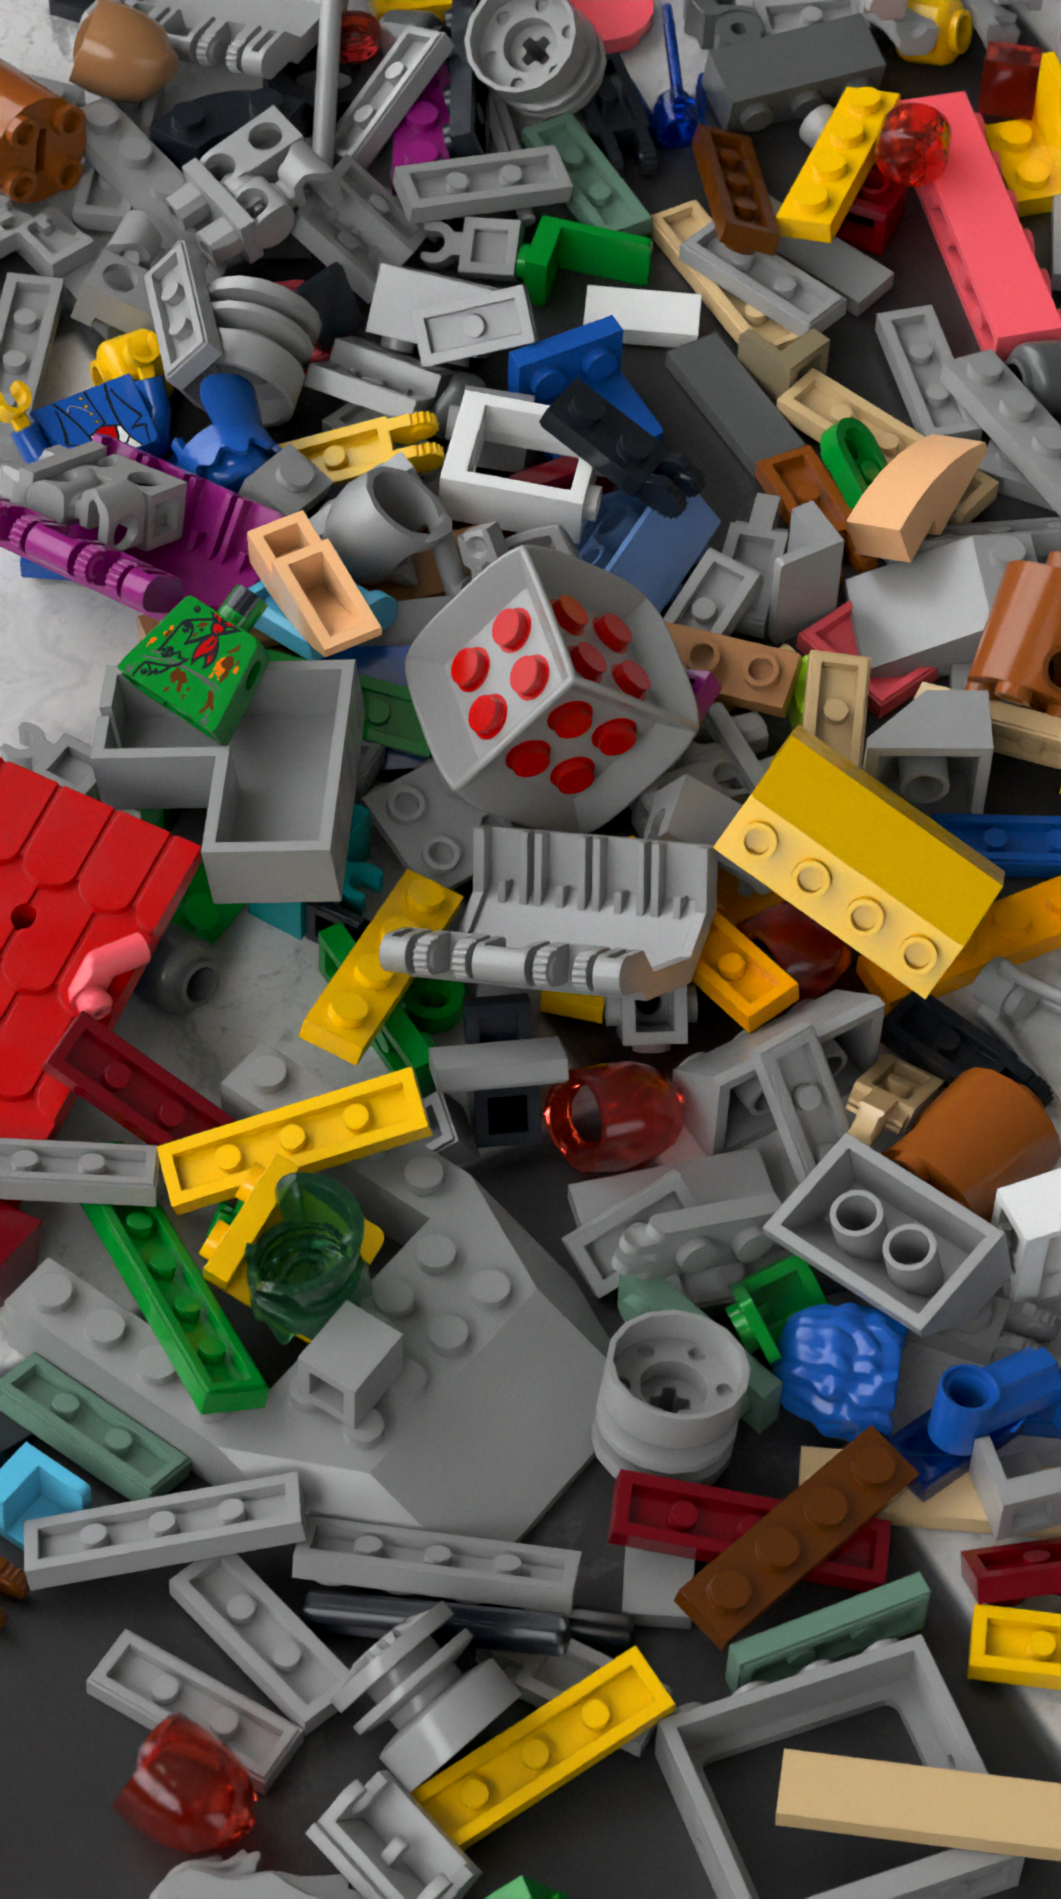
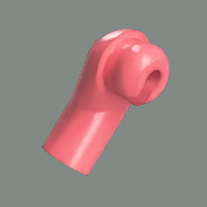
(98, 970)

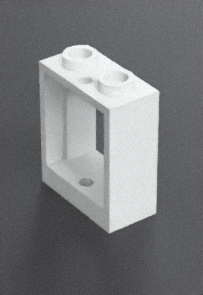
(513, 503)
(1032, 1224)

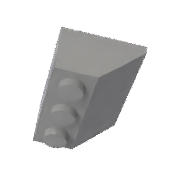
(723, 1088)
(892, 1239)

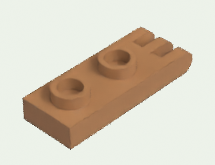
(748, 672)

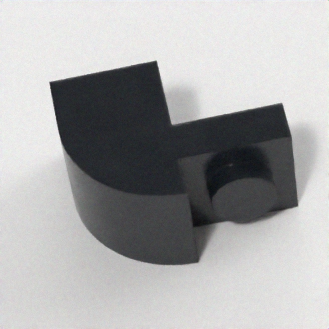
(510, 1113)

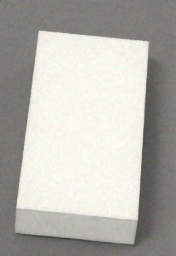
(647, 315)

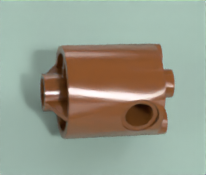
(38, 138)
(1022, 639)
(979, 1139)

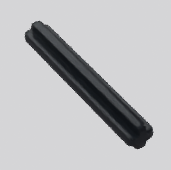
(491, 1626)

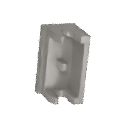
(697, 814)
(391, 1844)

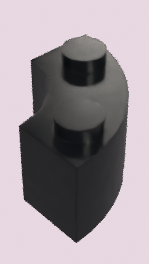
(206, 121)

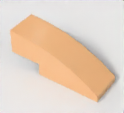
(914, 496)
(311, 584)

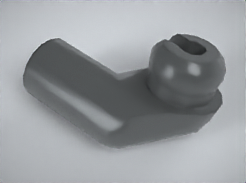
(452, 396)

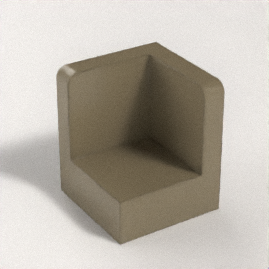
(777, 369)

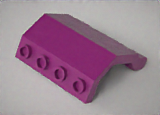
(201, 564)

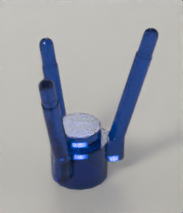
(675, 112)

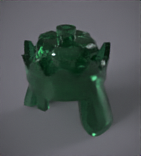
(310, 1259)

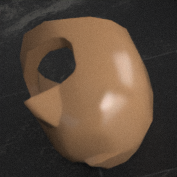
(122, 54)

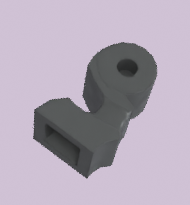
(720, 22)

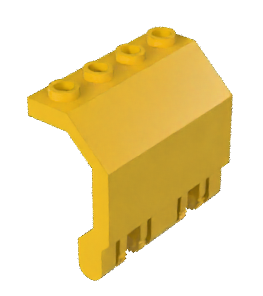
(861, 861)

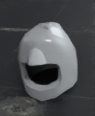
(380, 524)

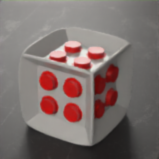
(550, 692)

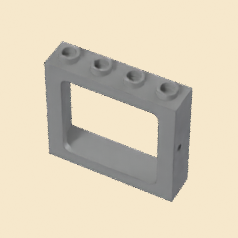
(821, 1693)

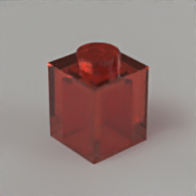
(1010, 80)

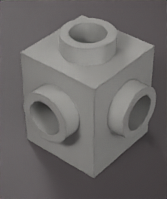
(654, 1029)

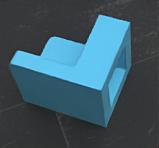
(36, 1488)

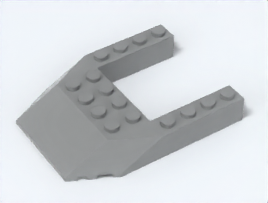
(493, 1356)

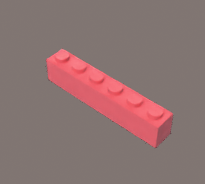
(983, 239)

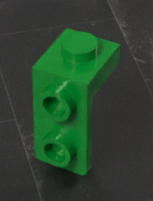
(584, 250)
(768, 1301)

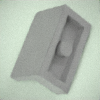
(806, 576)

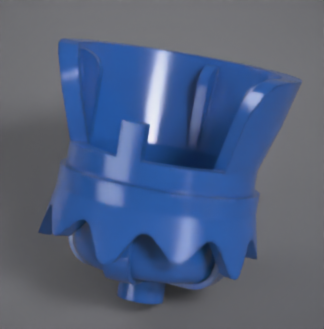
(235, 440)

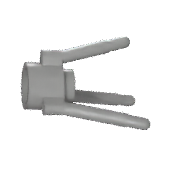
(1012, 994)

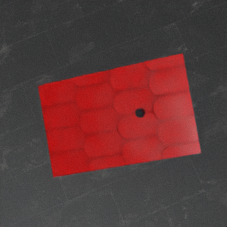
(68, 885)

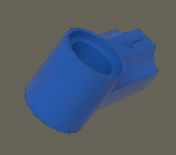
(984, 1399)

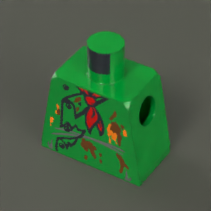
(202, 662)

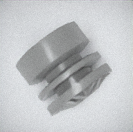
(512, 38)
(264, 337)
(670, 1397)
(424, 1695)

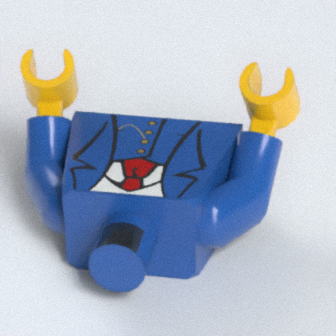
(119, 408)

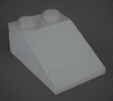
(933, 606)

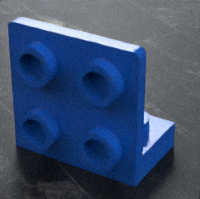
(584, 352)

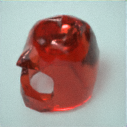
(801, 948)
(638, 1115)
(188, 1790)

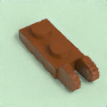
(801, 478)

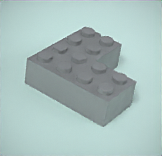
(272, 794)

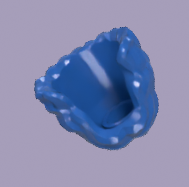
(841, 1368)

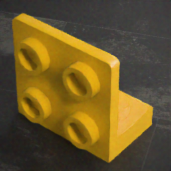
(1033, 148)

